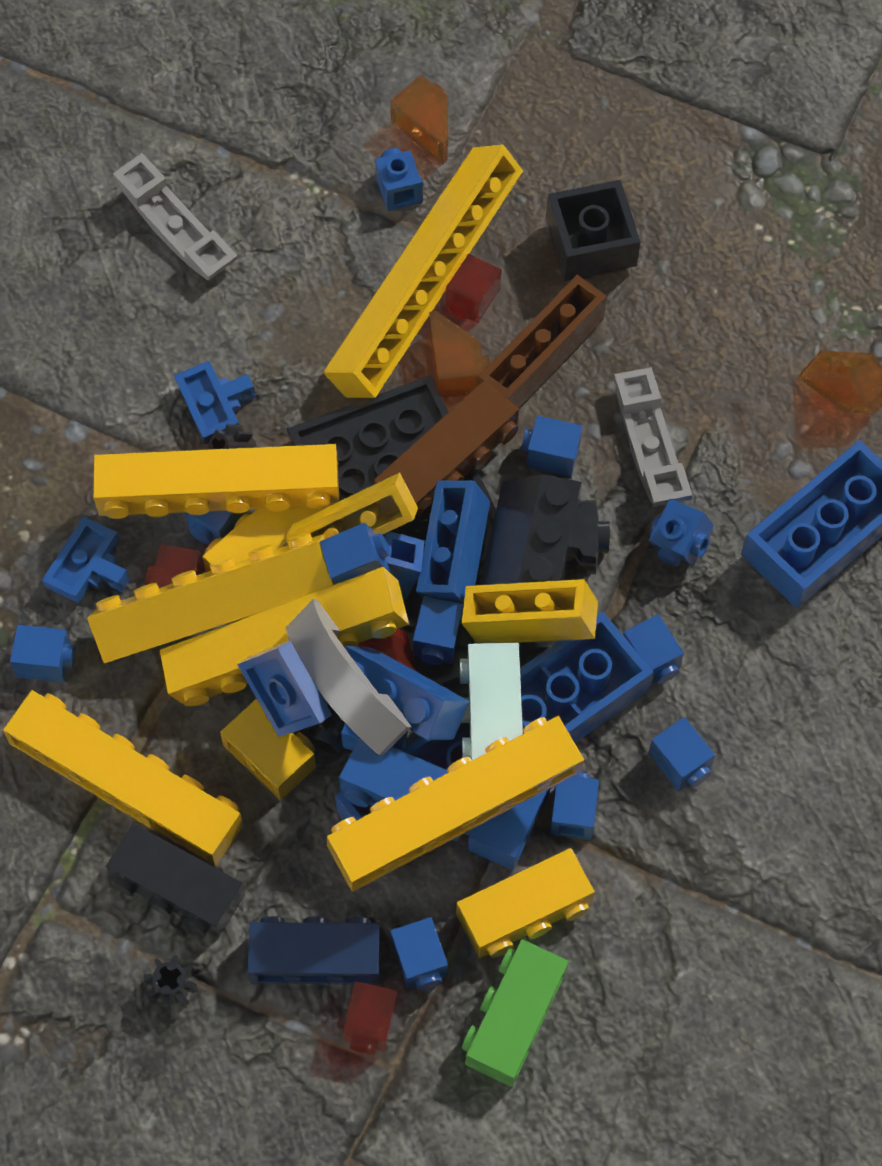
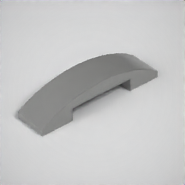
(172, 220)
(649, 437)
(342, 682)

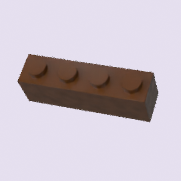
(546, 341)
(455, 445)

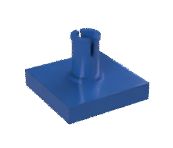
(284, 689)

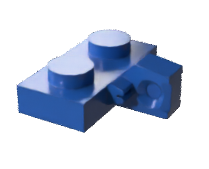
(213, 400)
(86, 562)

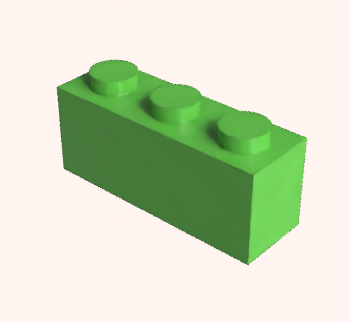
(514, 1012)

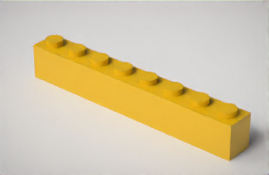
(423, 272)

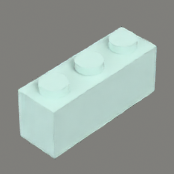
(493, 693)

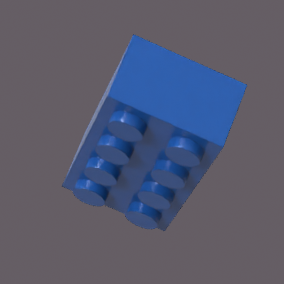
(820, 526)

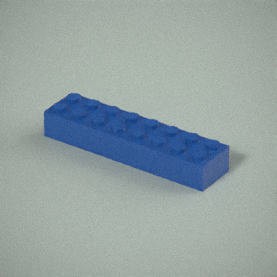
(572, 679)

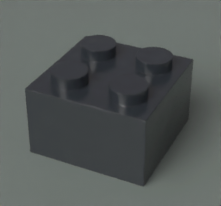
(592, 230)

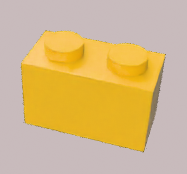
(273, 760)

